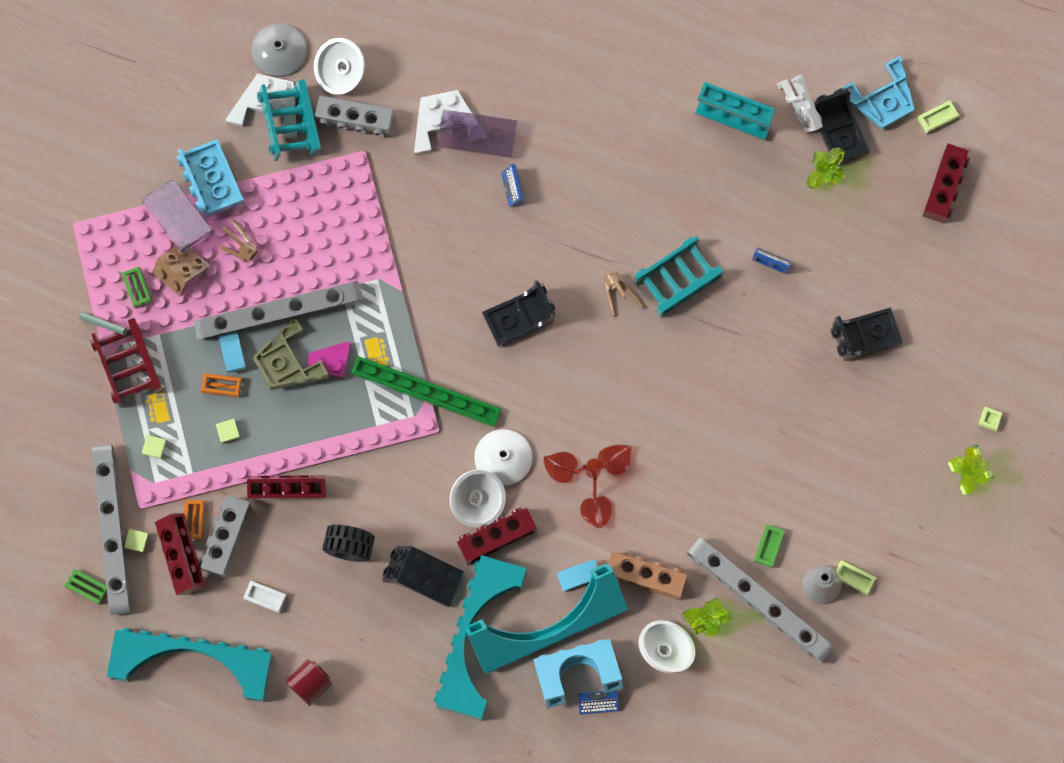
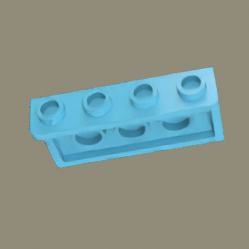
(210, 178)

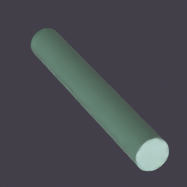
(102, 323)

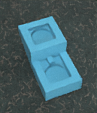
(232, 352)
(576, 575)

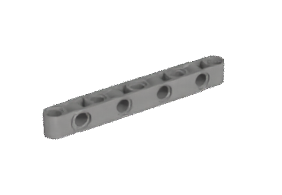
(277, 310)
(111, 529)
(760, 600)

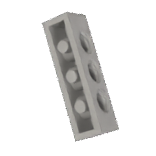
(328, 105)
(220, 565)

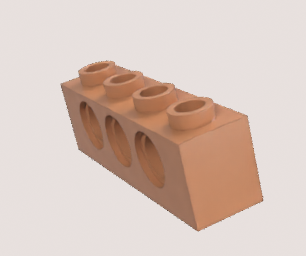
(653, 584)

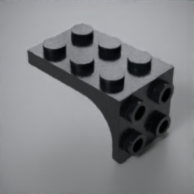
(840, 125)
(520, 315)
(866, 334)
(423, 574)

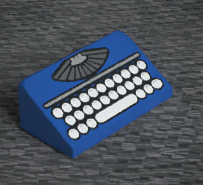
(512, 186)
(772, 260)
(598, 702)

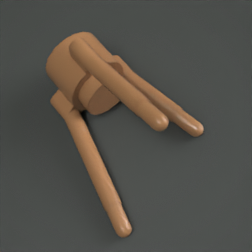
(247, 251)
(615, 282)

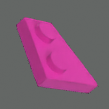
(333, 359)

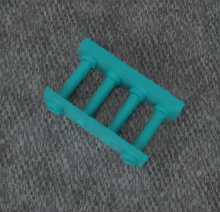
(303, 108)
(734, 111)
(695, 284)

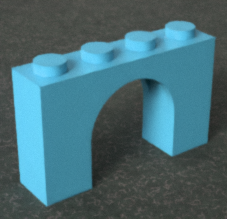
(596, 655)

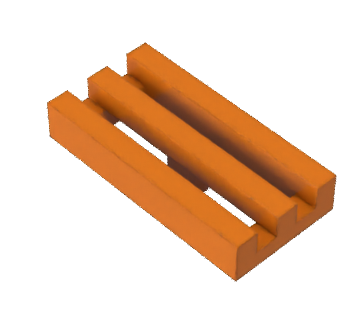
(236, 394)
(199, 536)

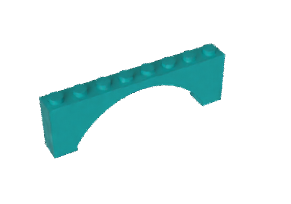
(491, 581)
(599, 602)
(135, 649)

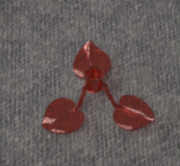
(613, 458)

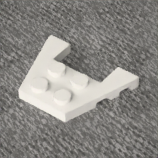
(250, 101)
(803, 103)
(431, 114)

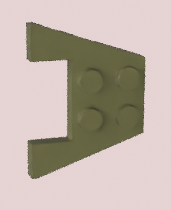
(280, 365)

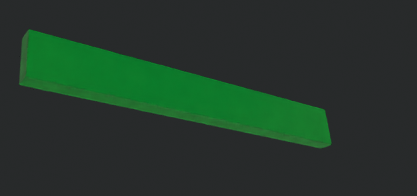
(426, 391)

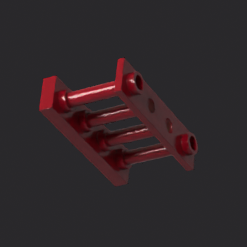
(138, 348)

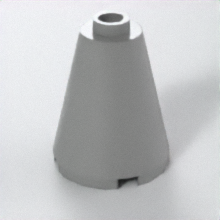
(819, 590)

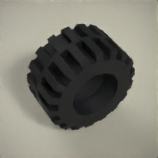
(348, 543)

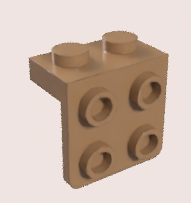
(179, 268)

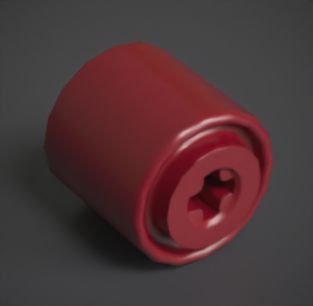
(309, 682)

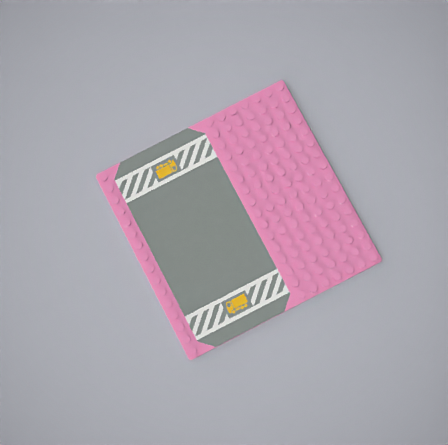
(311, 233)

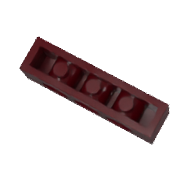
(958, 157)
(286, 486)
(520, 516)
(180, 554)

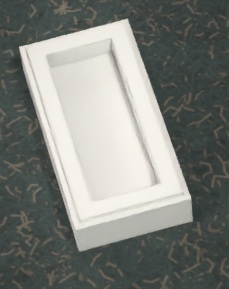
(265, 597)

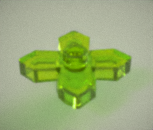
(827, 168)
(972, 468)
(707, 618)

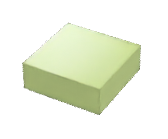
(990, 419)
(227, 431)
(153, 446)
(136, 541)

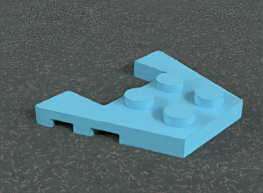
(887, 103)

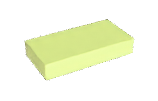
(938, 117)
(855, 578)

